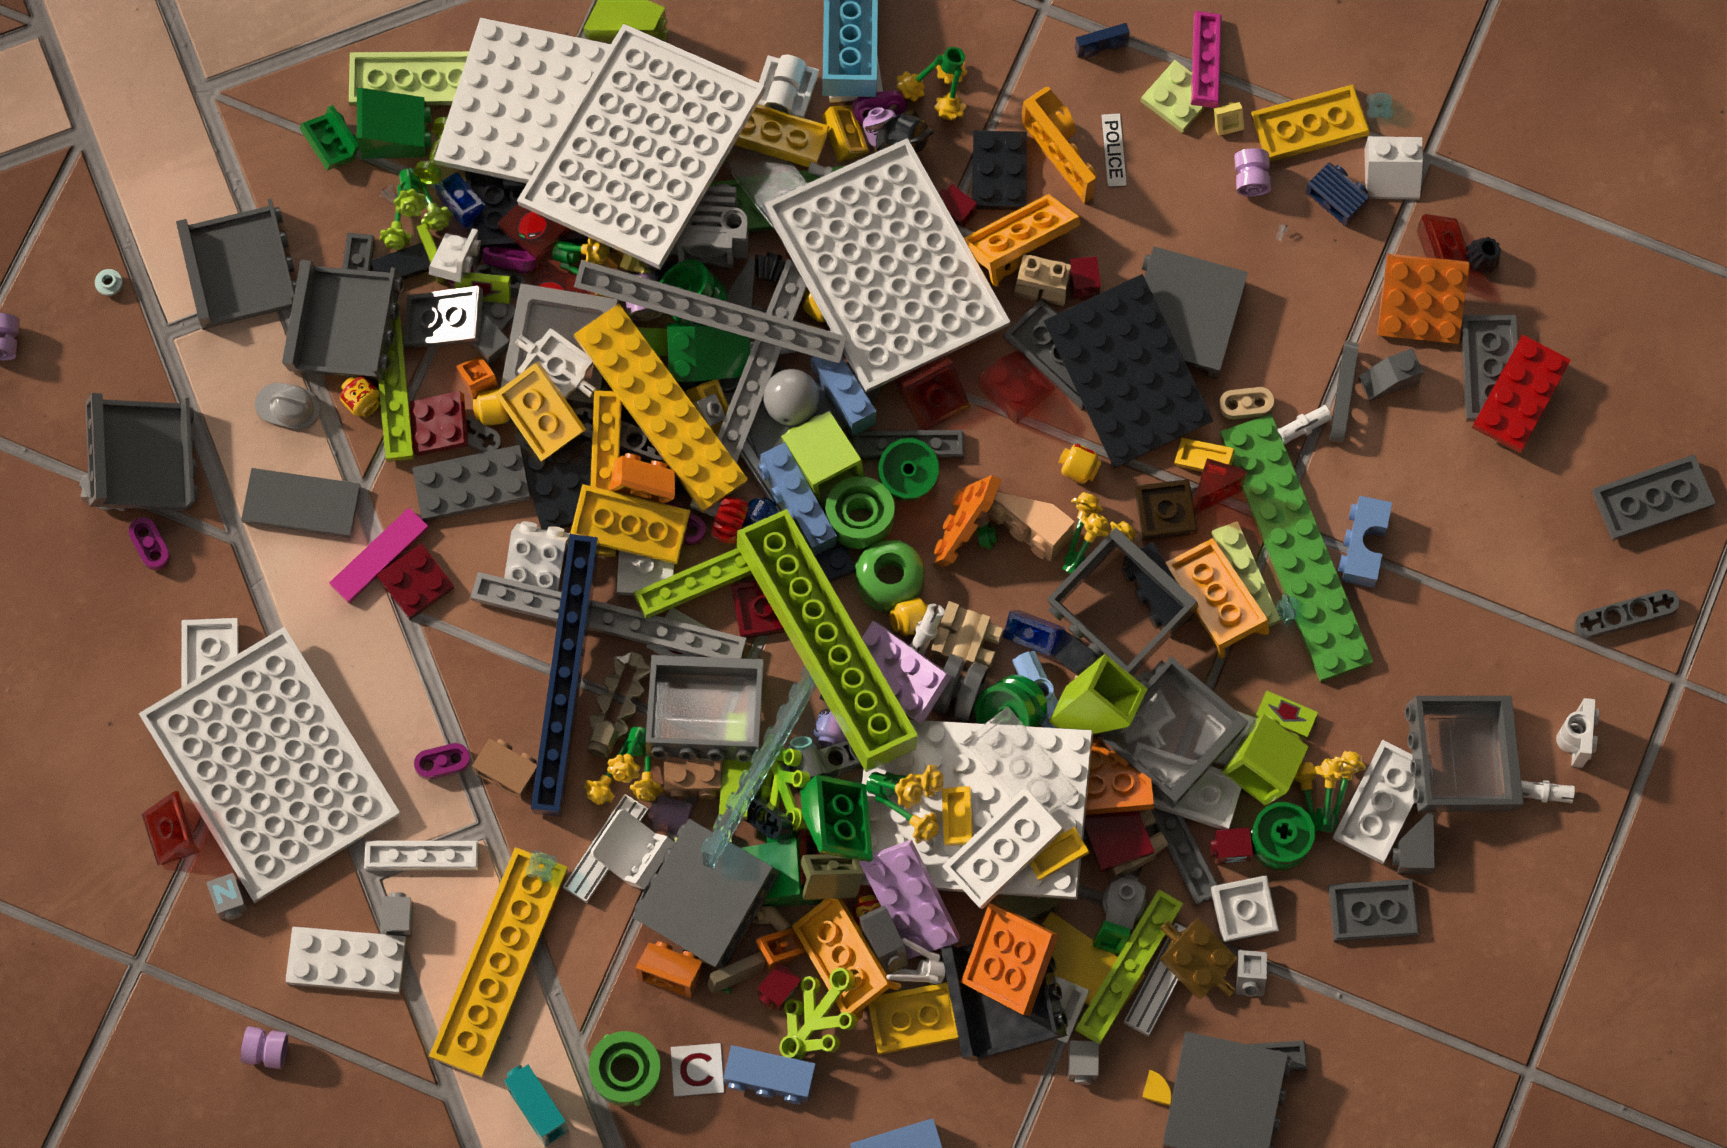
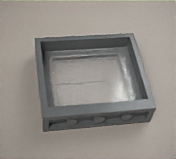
(704, 708)
(1175, 731)
(1464, 753)

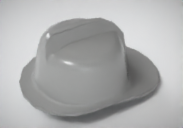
(287, 405)

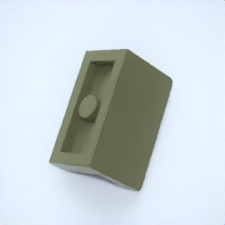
(831, 877)
(1029, 906)

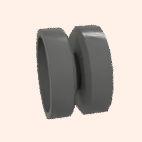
(961, 689)

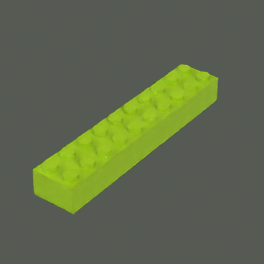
(827, 640)

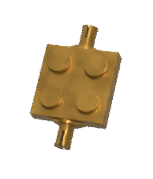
(1198, 958)

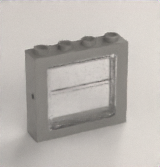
(566, 314)

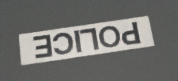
(1113, 150)

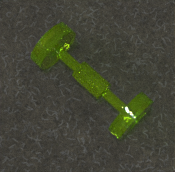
(428, 171)

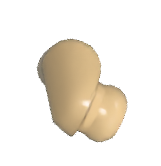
(772, 916)

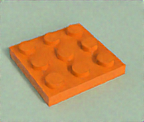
(1423, 298)
(1009, 958)

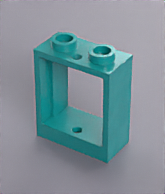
(536, 1104)

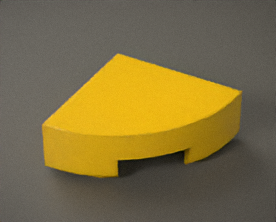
(1157, 1089)

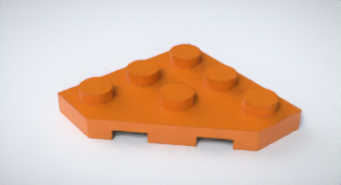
(960, 524)
(1115, 784)

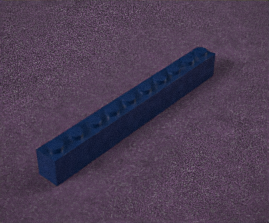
(565, 675)

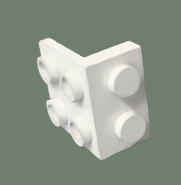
(536, 555)
(631, 849)

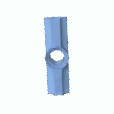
(1030, 667)

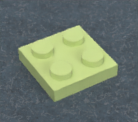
(1172, 97)

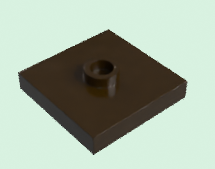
(1165, 509)

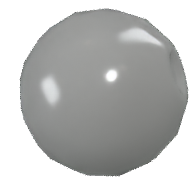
(791, 397)

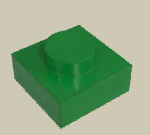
(1111, 937)

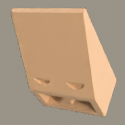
(1033, 521)

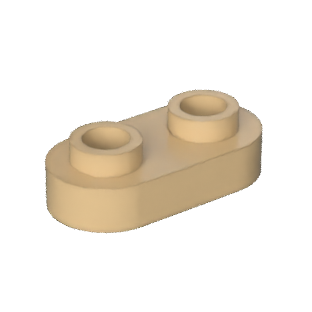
(1244, 400)

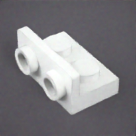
(455, 256)

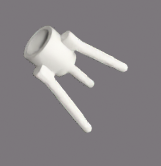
(928, 970)

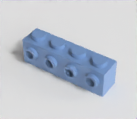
(796, 496)

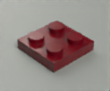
(438, 423)
(415, 581)

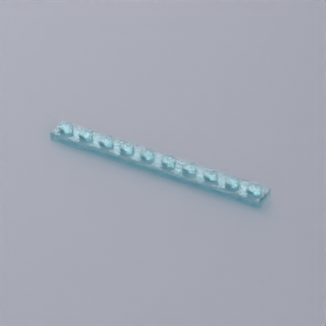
(761, 763)

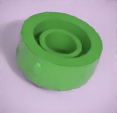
(860, 494)
(882, 595)
(618, 1046)

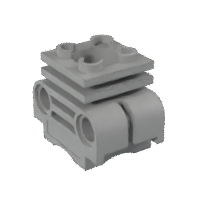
(715, 230)

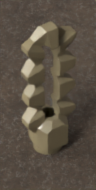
(604, 732)

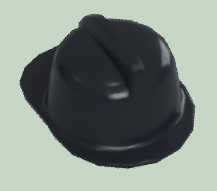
(904, 126)

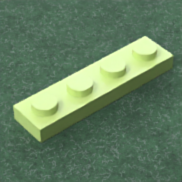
(1236, 550)

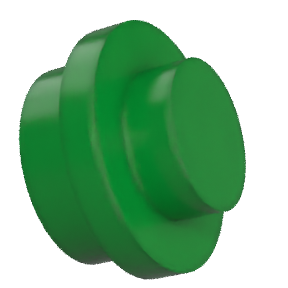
(987, 535)

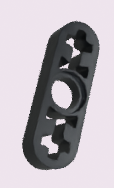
(773, 817)

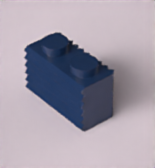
(1338, 193)

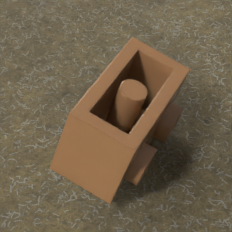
(506, 768)
(692, 779)

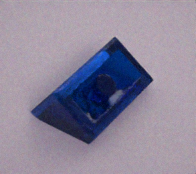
(459, 199)
(1033, 631)

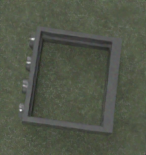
(1149, 567)

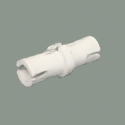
(1304, 424)
(927, 628)
(1547, 792)

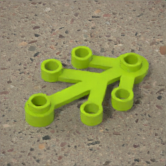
(781, 787)
(815, 1016)

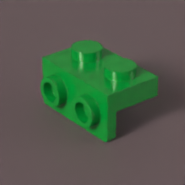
(331, 138)

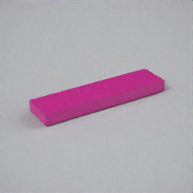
(1206, 59)
(378, 555)

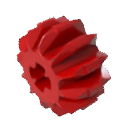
(729, 519)

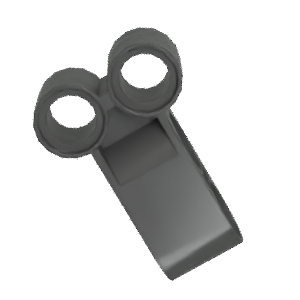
(817, 763)

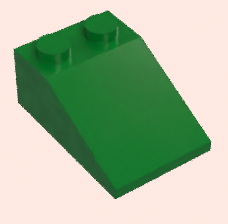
(705, 352)
(838, 817)

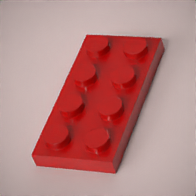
(1521, 393)

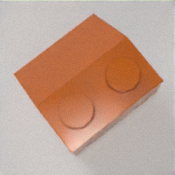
(643, 479)
(669, 969)

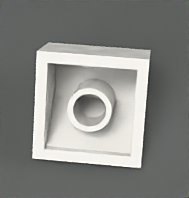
(1393, 167)

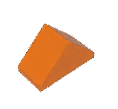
(477, 376)
(780, 947)

